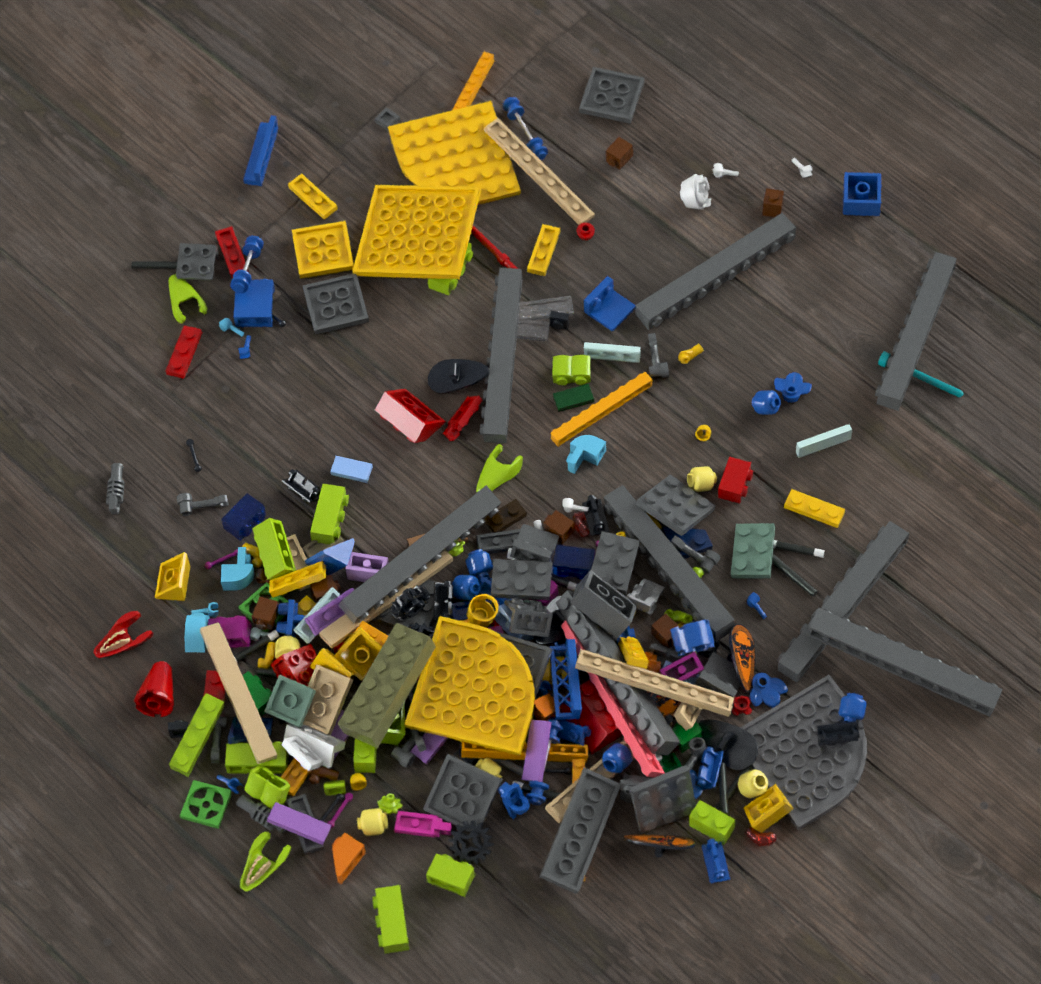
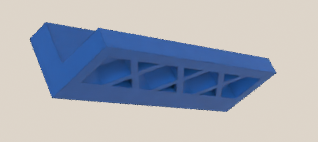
(261, 152)
(573, 681)

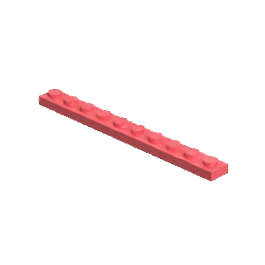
(641, 752)

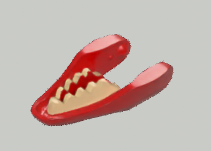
(118, 638)

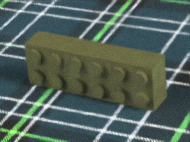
(386, 685)

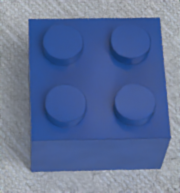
(862, 194)

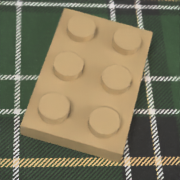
(328, 700)

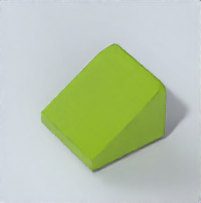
(335, 787)

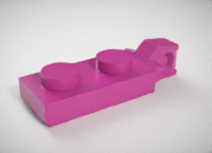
(421, 824)

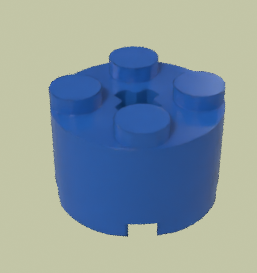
(692, 637)

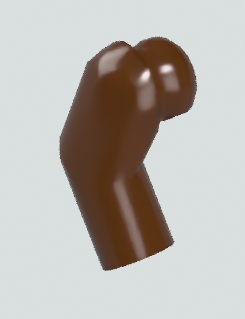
(319, 773)

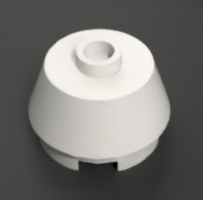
(695, 192)

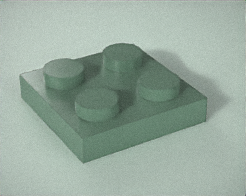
(290, 701)

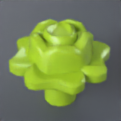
(458, 549)
(389, 804)

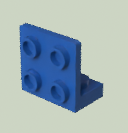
(607, 305)

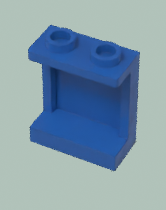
(255, 305)

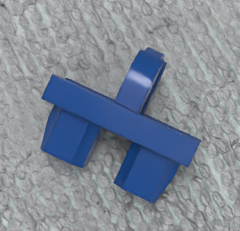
(291, 610)
(513, 799)

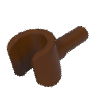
(261, 578)

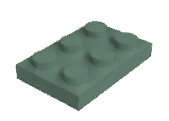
(753, 550)

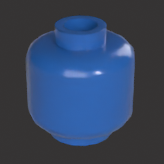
(766, 402)
(479, 563)
(465, 587)
(852, 707)
(617, 758)

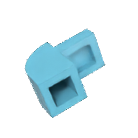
(585, 448)
(237, 575)
(193, 637)

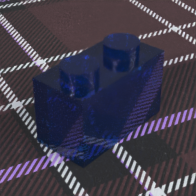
(244, 517)
(573, 561)

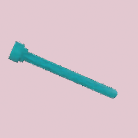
(883, 360)

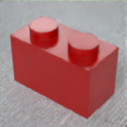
(735, 479)

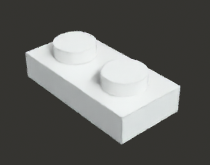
(302, 753)

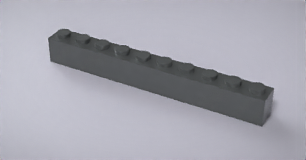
(715, 271)
(916, 331)
(502, 355)
(419, 554)
(668, 562)
(846, 597)
(904, 661)
(635, 701)

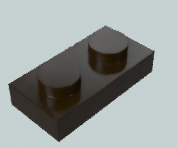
(506, 517)

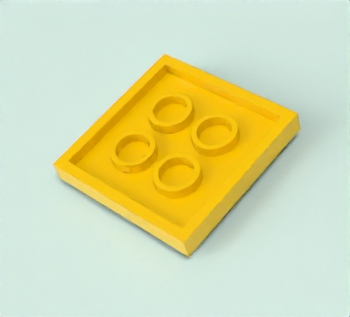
(322, 249)

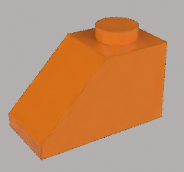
(544, 708)
(346, 854)

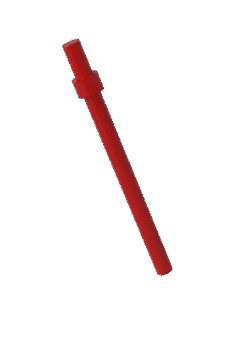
(502, 258)

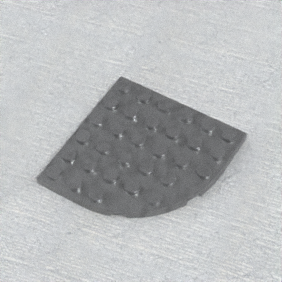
(789, 755)

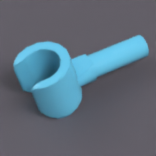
(226, 324)
(213, 605)

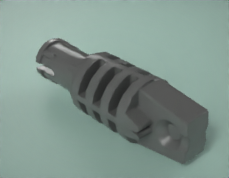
(115, 488)
(258, 812)

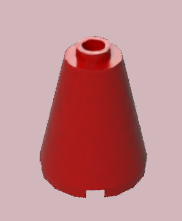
(156, 691)

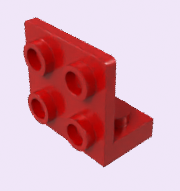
(296, 664)

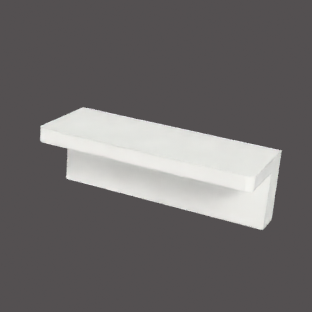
(322, 744)

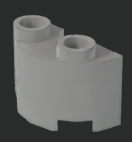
(646, 595)

